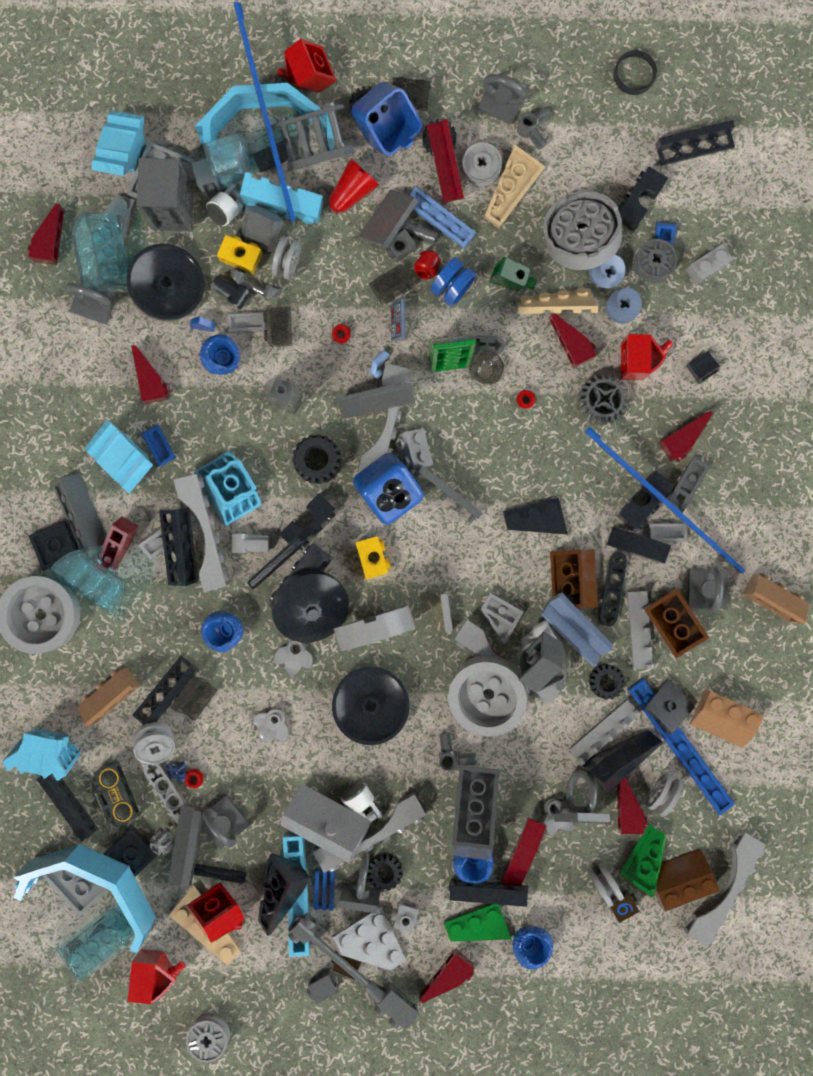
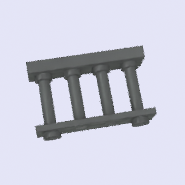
(325, 154)

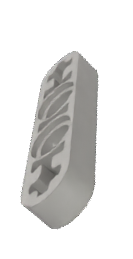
(165, 794)

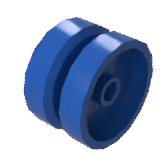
(453, 281)

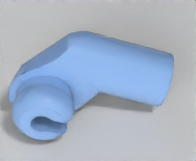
(376, 364)

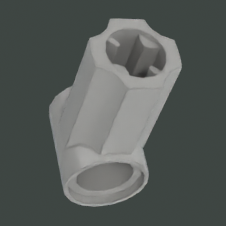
(250, 543)

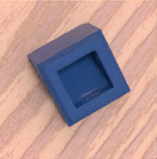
(665, 231)

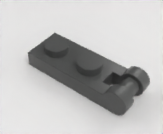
(688, 483)

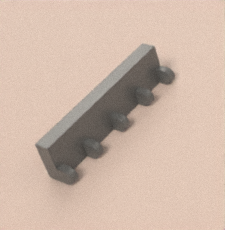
(448, 491)

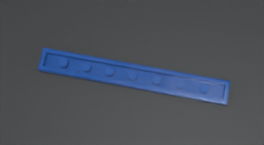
(686, 754)

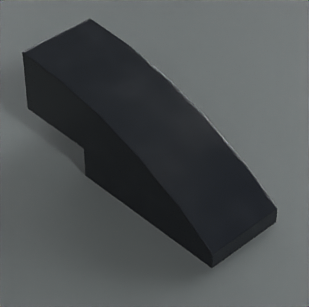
(638, 545)

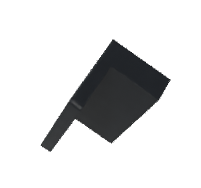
(264, 158)

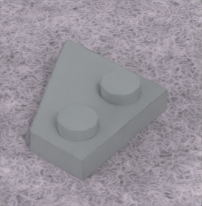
(501, 616)

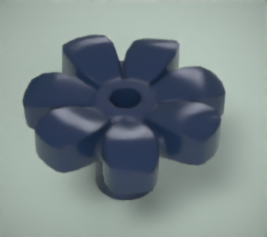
(177, 771)

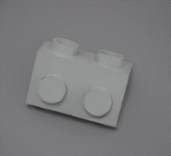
(414, 449)

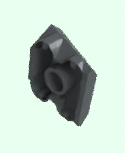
(261, 227)

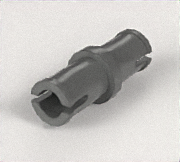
(419, 231)

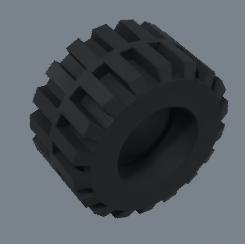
(305, 447)

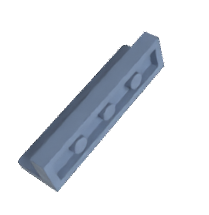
(576, 628)

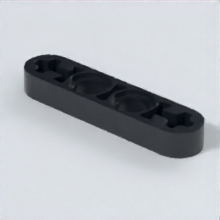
(615, 589)

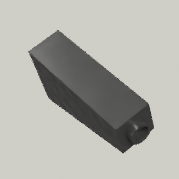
(281, 394)

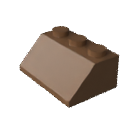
(777, 599)
(107, 696)
(726, 719)

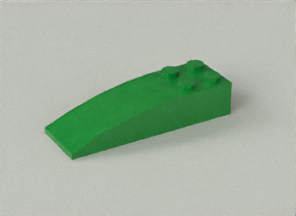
(451, 352)

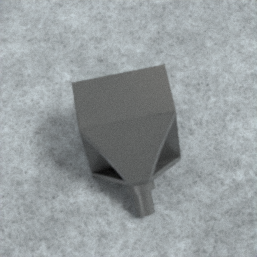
(543, 663)

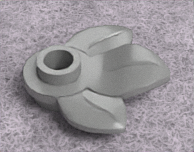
(293, 659)
(271, 728)
(561, 807)

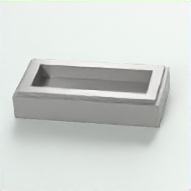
(245, 322)
(668, 532)
(446, 613)

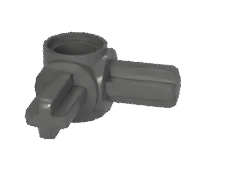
(533, 121)
(446, 750)

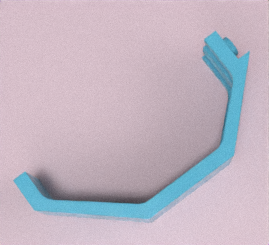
(245, 97)
(101, 871)

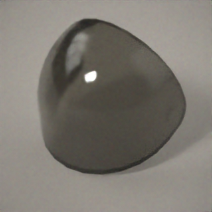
(486, 367)

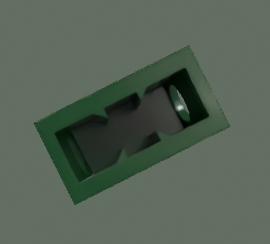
(512, 275)

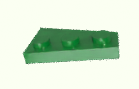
(645, 860)
(478, 925)

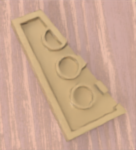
(514, 183)
(557, 302)
(224, 948)

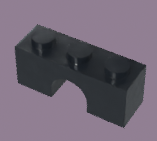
(649, 185)
(321, 512)
(636, 515)

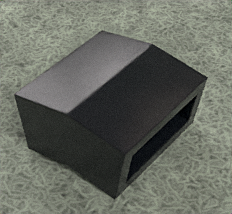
(703, 367)

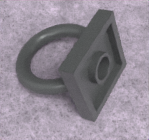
(502, 97)
(90, 303)
(708, 589)
(580, 813)
(224, 822)
(359, 895)

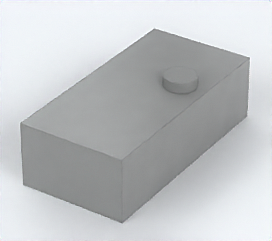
(325, 823)

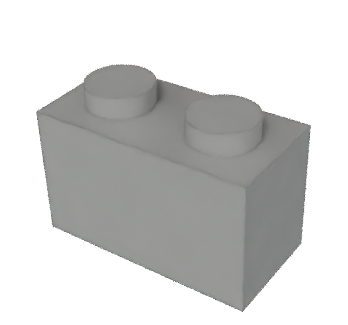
(205, 179)
(709, 264)

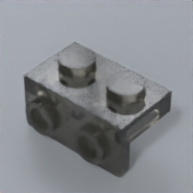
(416, 90)
(391, 284)
(278, 326)
(194, 697)

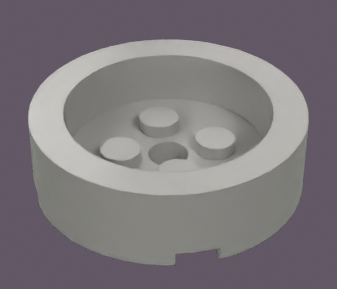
(589, 245)
(19, 611)
(374, 628)
(482, 713)

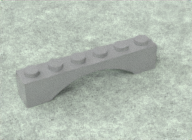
(391, 375)
(191, 493)
(473, 638)
(407, 811)
(706, 922)

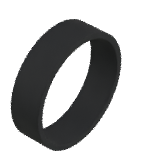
(635, 53)

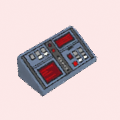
(398, 328)

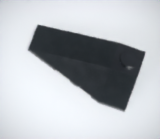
(618, 761)
(283, 886)

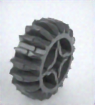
(616, 388)

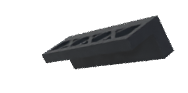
(687, 138)
(182, 546)
(170, 697)
(68, 806)
(489, 893)

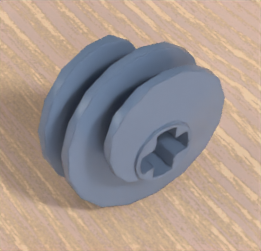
(612, 277)
(628, 313)

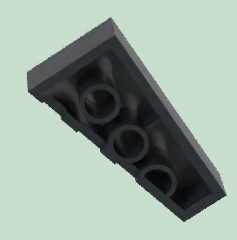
(313, 560)

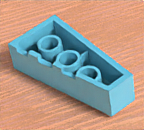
(270, 196)

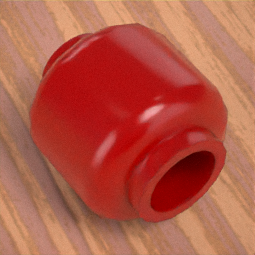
(427, 264)

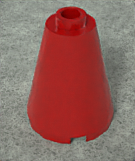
(351, 187)

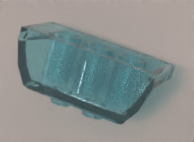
(228, 159)
(100, 252)
(92, 581)
(96, 943)

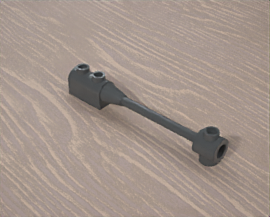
(387, 999)

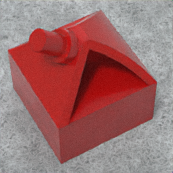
(307, 67)
(641, 356)
(216, 913)
(151, 976)

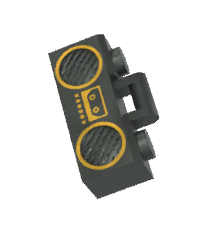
(117, 793)

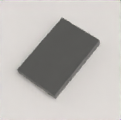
(388, 218)

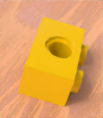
(229, 249)
(368, 546)

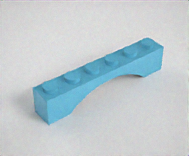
(295, 850)

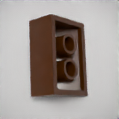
(575, 576)
(676, 622)
(684, 880)

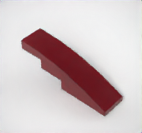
(524, 852)

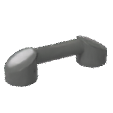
(239, 277)

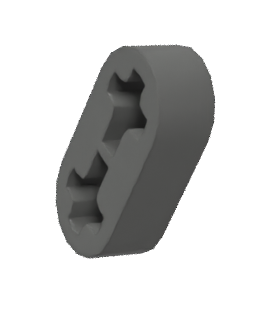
(489, 340)

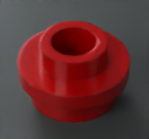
(341, 327)
(530, 395)
(189, 783)

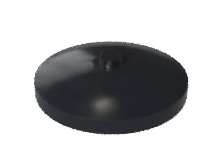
(165, 282)
(309, 606)
(370, 705)

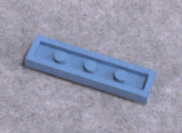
(442, 219)

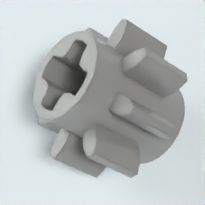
(162, 842)

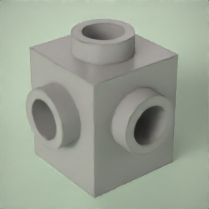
(406, 916)

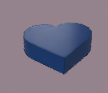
(202, 324)

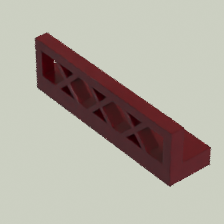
(445, 161)

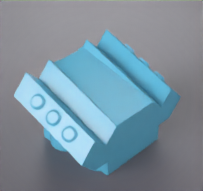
(120, 144)
(118, 456)
(229, 488)
(43, 754)

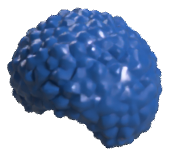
(219, 355)
(222, 631)
(472, 869)
(532, 946)

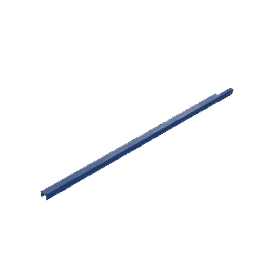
(240, 16)
(596, 437)

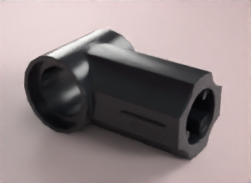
(234, 293)

